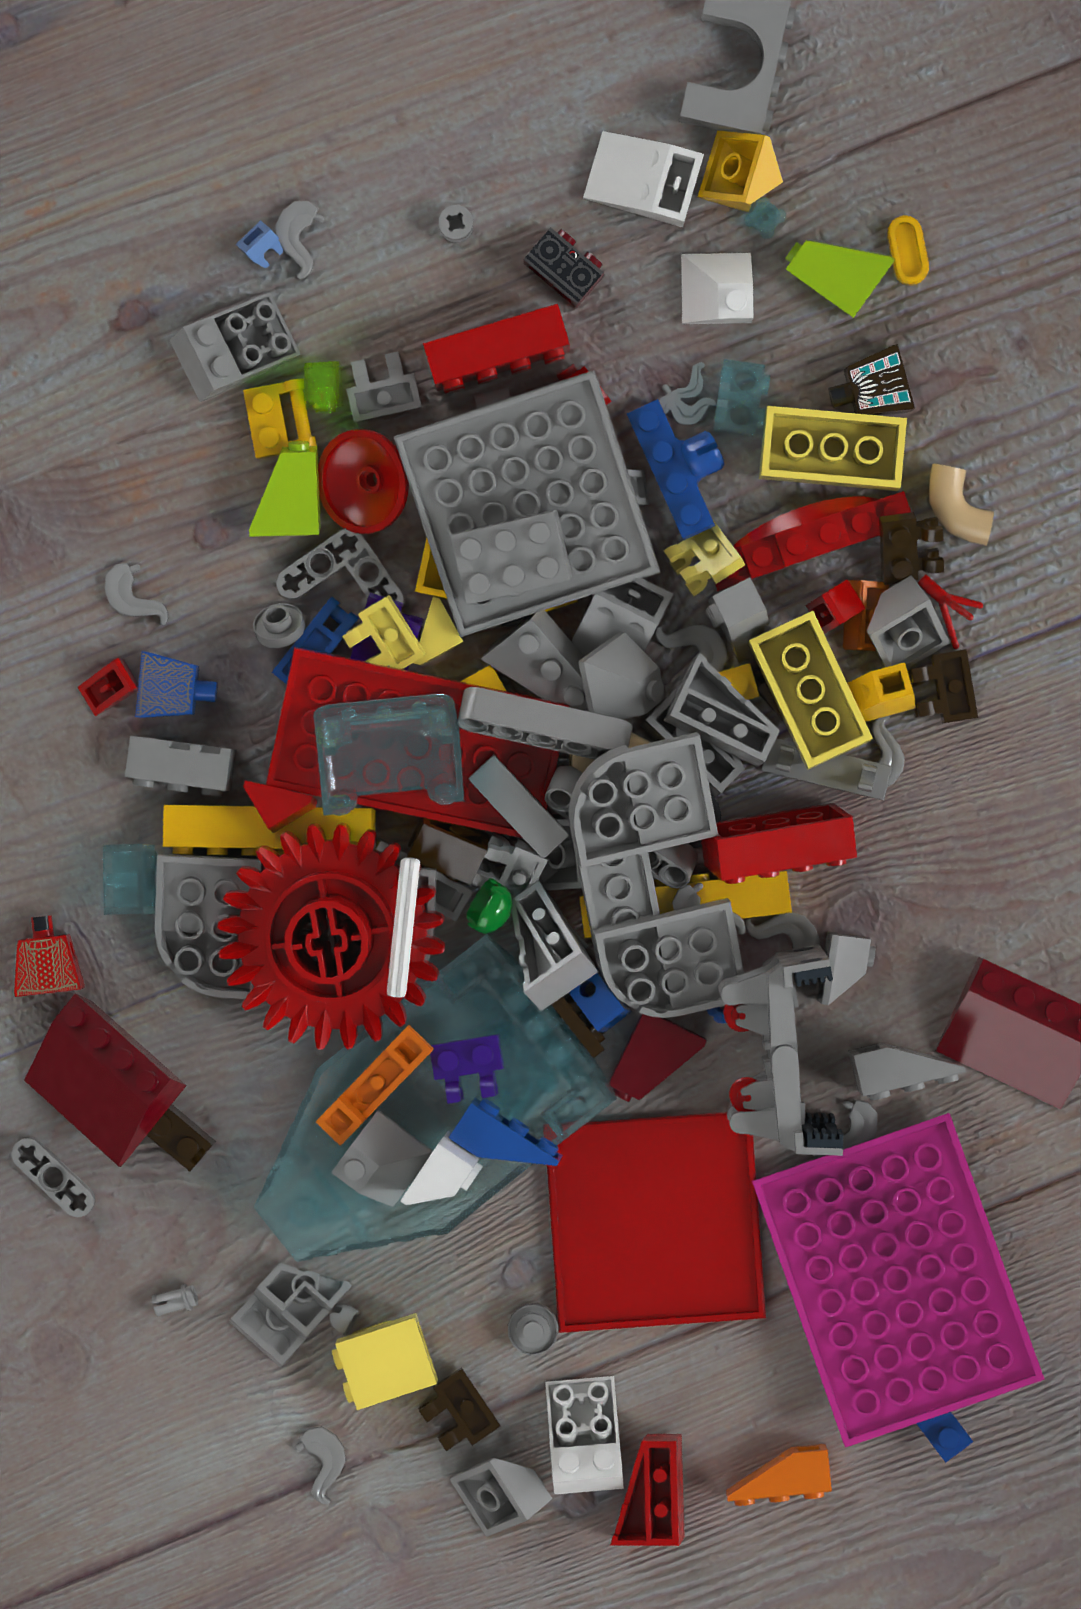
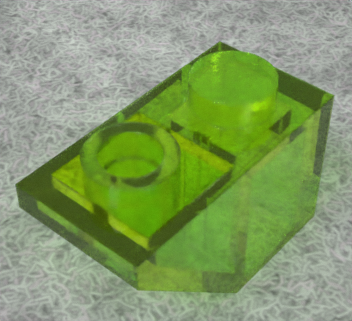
(323, 386)

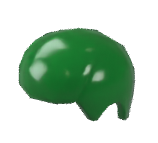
(490, 907)

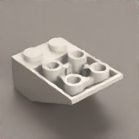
(644, 177)
(584, 1435)

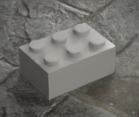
(511, 557)

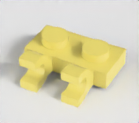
(715, 557)
(390, 633)

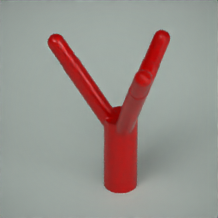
(952, 601)

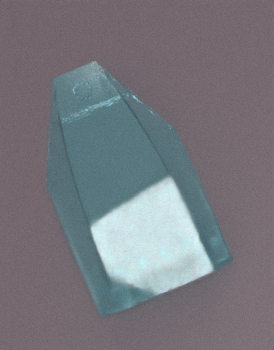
(545, 1084)

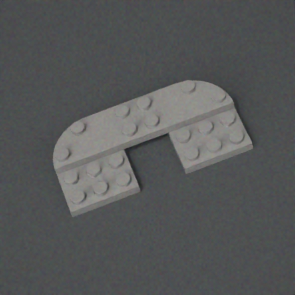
(617, 814)
(191, 906)

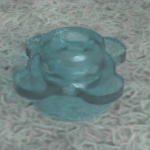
(775, 216)

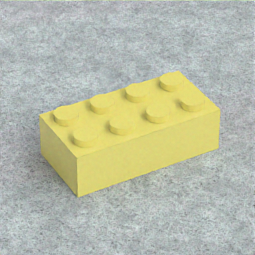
(832, 448)
(810, 690)

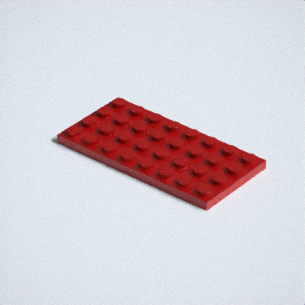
(328, 679)

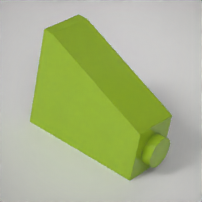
(838, 272)
(291, 496)

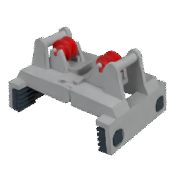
(771, 1100)

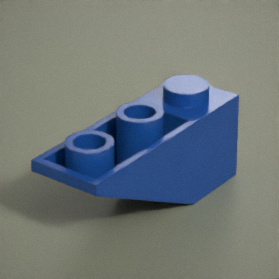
(495, 1137)

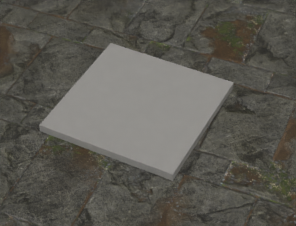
(521, 461)

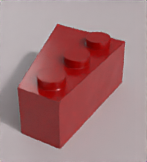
(654, 1497)

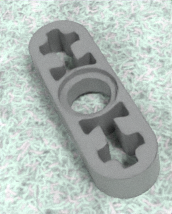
(40, 1152)

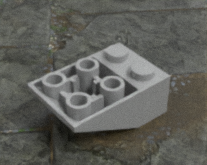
(234, 346)
(625, 608)
(890, 1067)

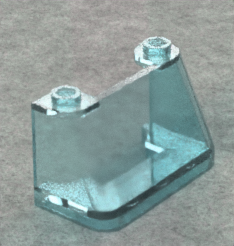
(388, 750)

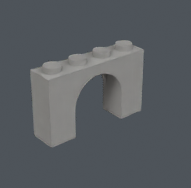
(743, 108)

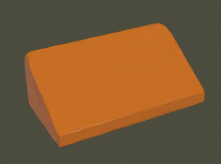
(855, 628)

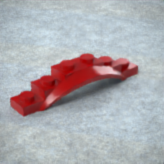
(811, 533)

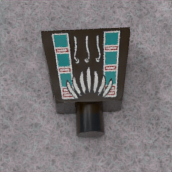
(875, 385)

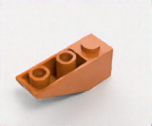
(793, 1472)

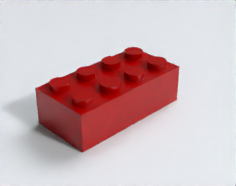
(497, 348)
(780, 842)

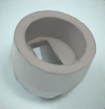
(343, 1318)

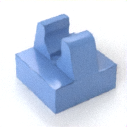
(257, 242)

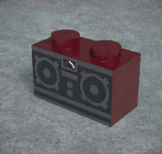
(564, 266)

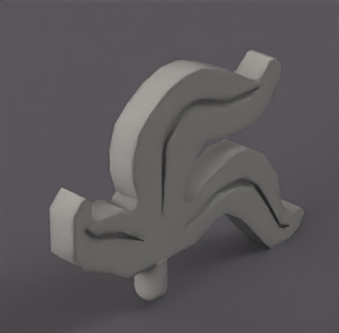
(680, 411)

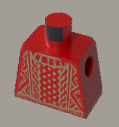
(46, 961)

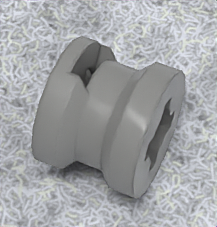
(457, 229)

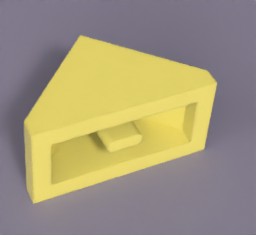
(438, 633)

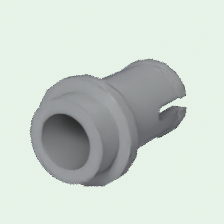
(176, 1300)

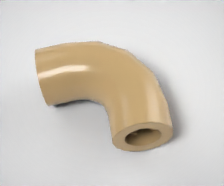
(953, 510)

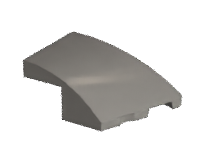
(287, 1310)

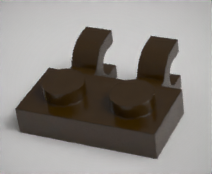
(900, 549)
(953, 687)
(586, 1034)
(466, 1407)

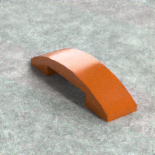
(374, 1085)

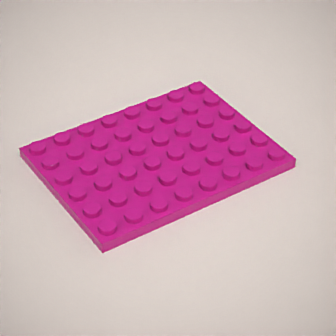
(898, 1280)

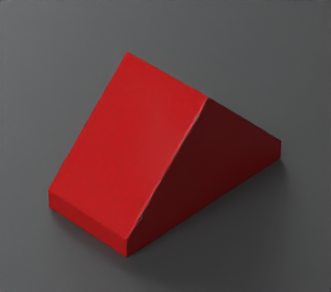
(836, 606)
(109, 686)
(277, 805)

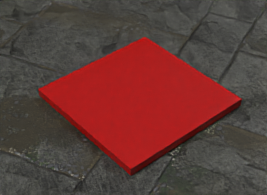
(655, 1224)

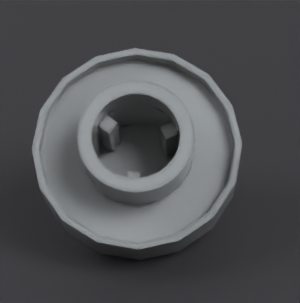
(279, 625)
(533, 1329)

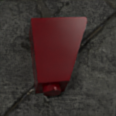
(651, 1055)

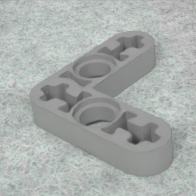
(352, 561)

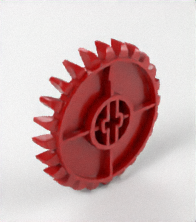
(343, 879)

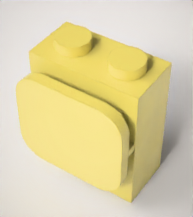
(384, 1361)

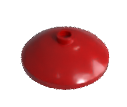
(348, 482)

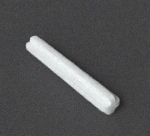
(403, 927)

